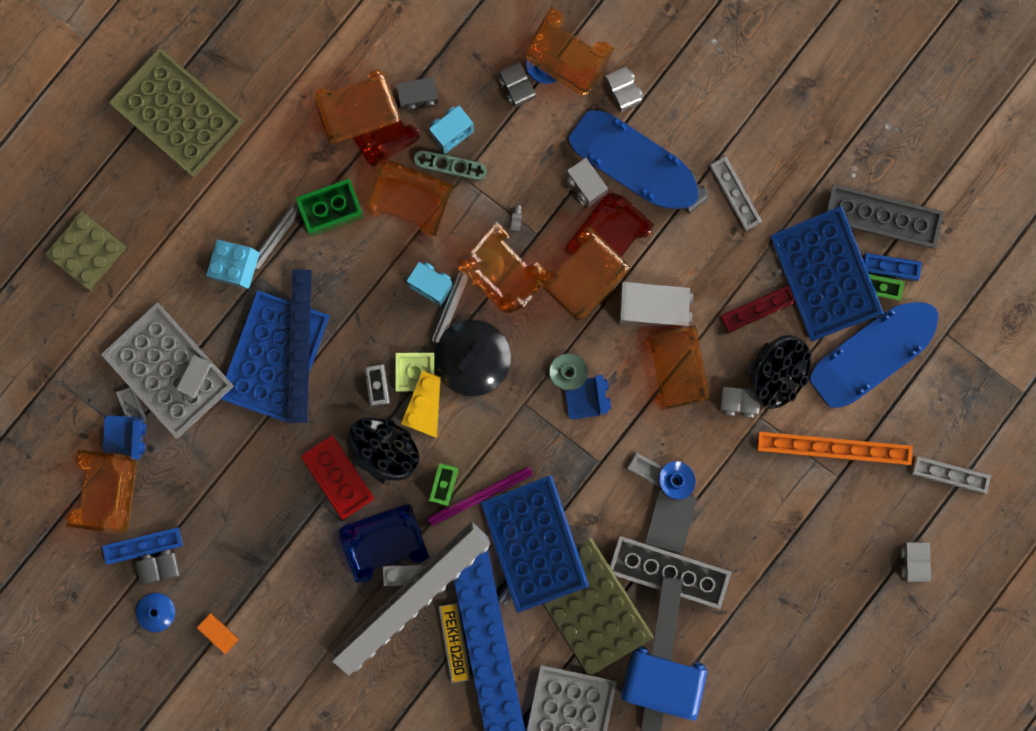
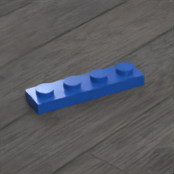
(142, 546)

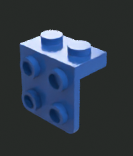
(589, 399)
(124, 435)

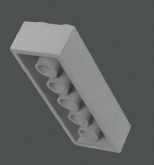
(650, 564)

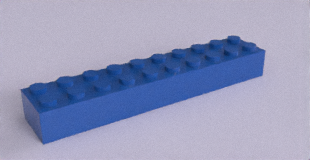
(488, 647)

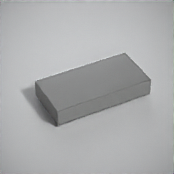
(194, 376)
(131, 403)
(645, 468)

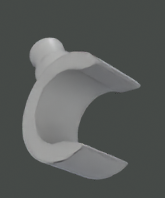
(516, 219)

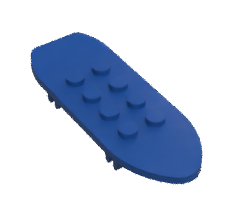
(634, 161)
(874, 353)

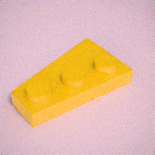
(424, 405)

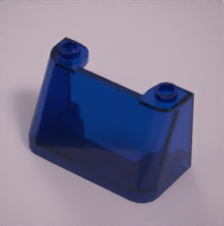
(382, 541)

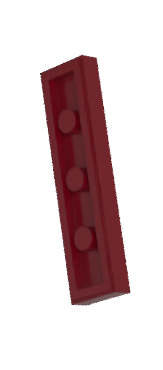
(758, 309)

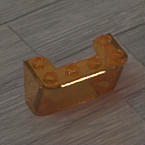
(500, 270)

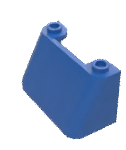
(663, 684)

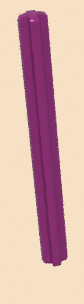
(480, 496)

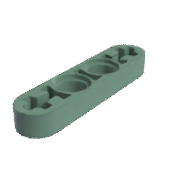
(451, 162)

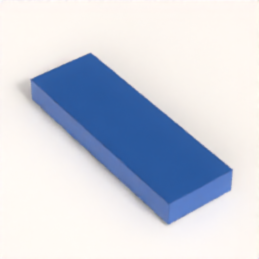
(892, 267)

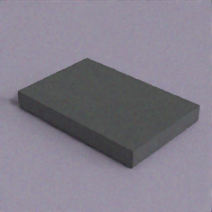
(670, 522)

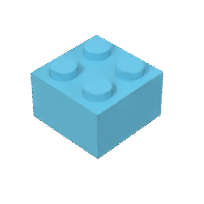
(451, 129)
(233, 264)
(430, 283)

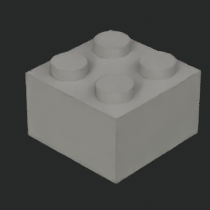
(586, 183)

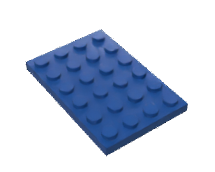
(827, 274)
(263, 356)
(534, 544)

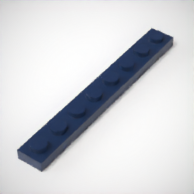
(300, 346)

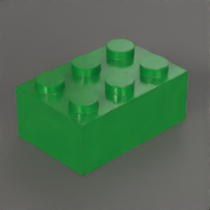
(329, 207)

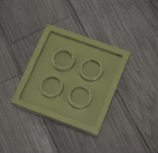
(86, 250)

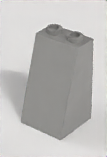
(654, 305)

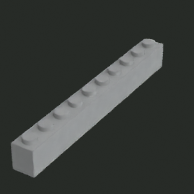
(410, 599)

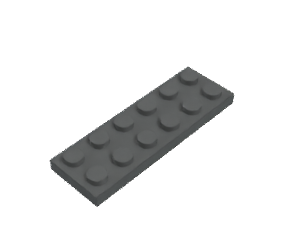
(887, 216)

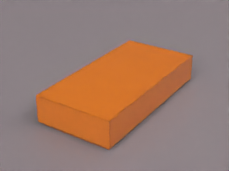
(218, 633)

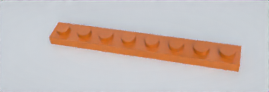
(834, 448)

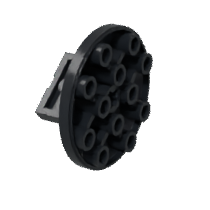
(472, 358)
(779, 371)
(382, 450)

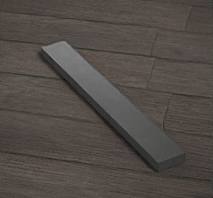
(664, 639)

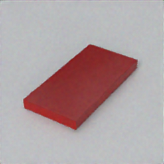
(337, 477)

